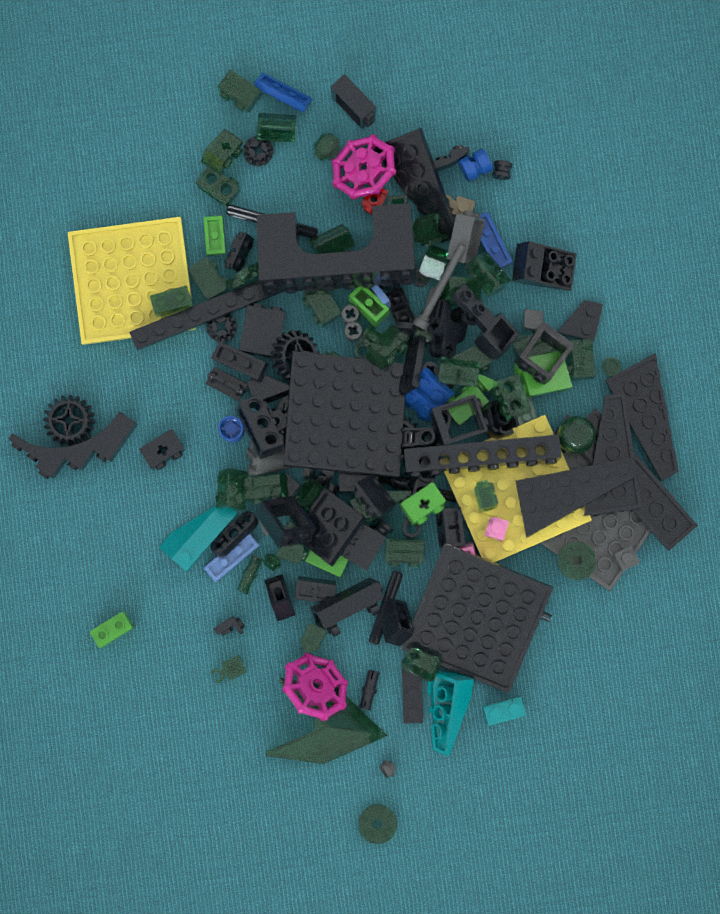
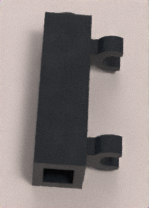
(347, 603)

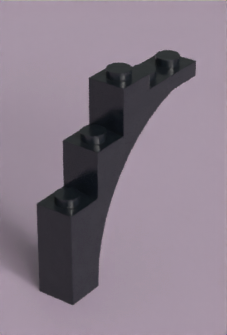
(106, 444)

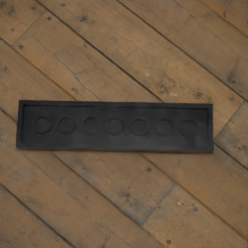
(659, 508)

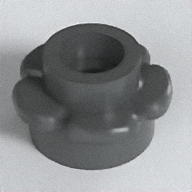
(387, 768)

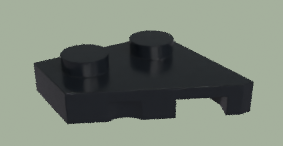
(583, 321)

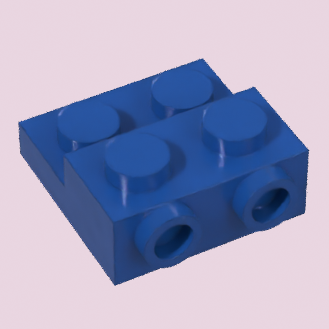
(427, 395)

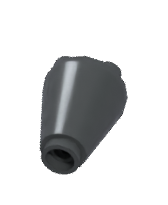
(266, 465)

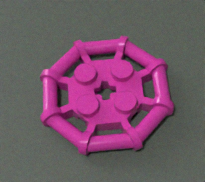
(357, 160)
(309, 693)

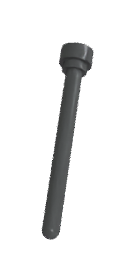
(423, 319)

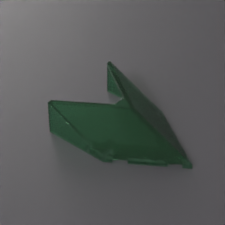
(331, 738)

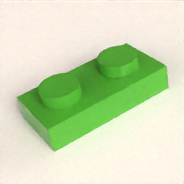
(214, 235)

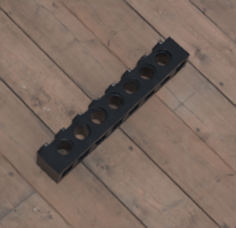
(549, 443)

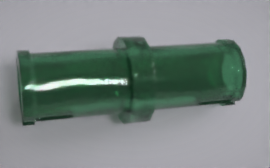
(249, 574)

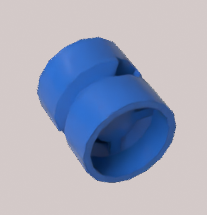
(475, 165)
(231, 429)

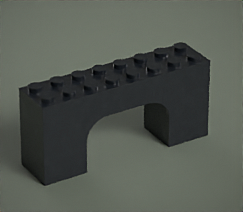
(384, 262)

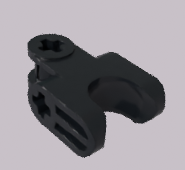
(446, 329)

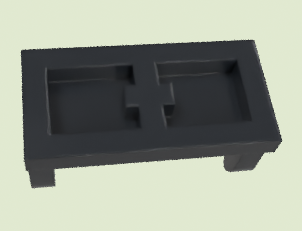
(314, 589)

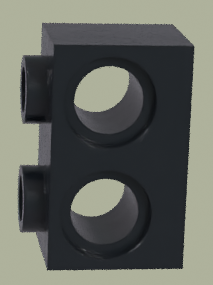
(450, 527)

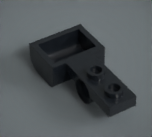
(496, 330)

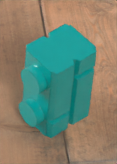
(504, 710)

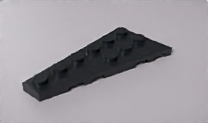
(420, 178)

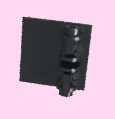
(364, 547)

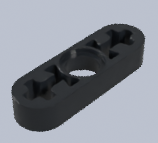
(233, 542)

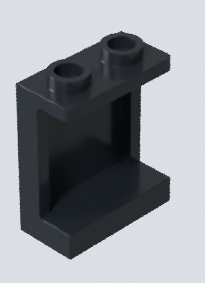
(261, 330)

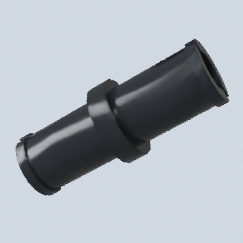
(400, 482)
(369, 690)

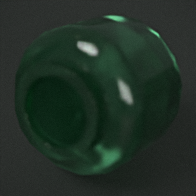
(326, 146)

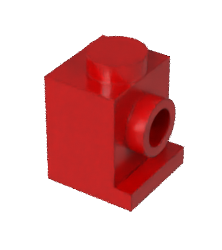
(367, 204)

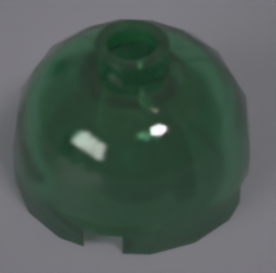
(576, 435)

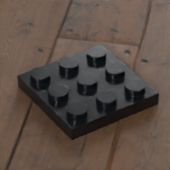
(335, 526)

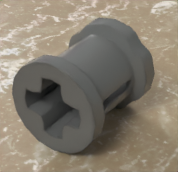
(350, 308)
(352, 326)

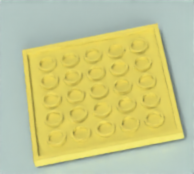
(120, 270)
(508, 501)

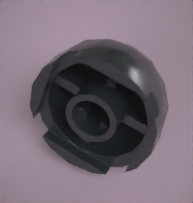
(498, 424)

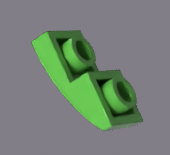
(486, 384)

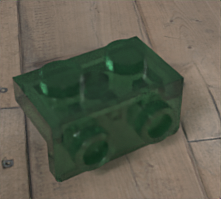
(426, 230)
(231, 489)

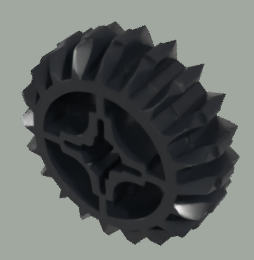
(290, 341)
(69, 428)

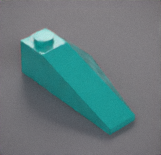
(195, 537)
(449, 702)

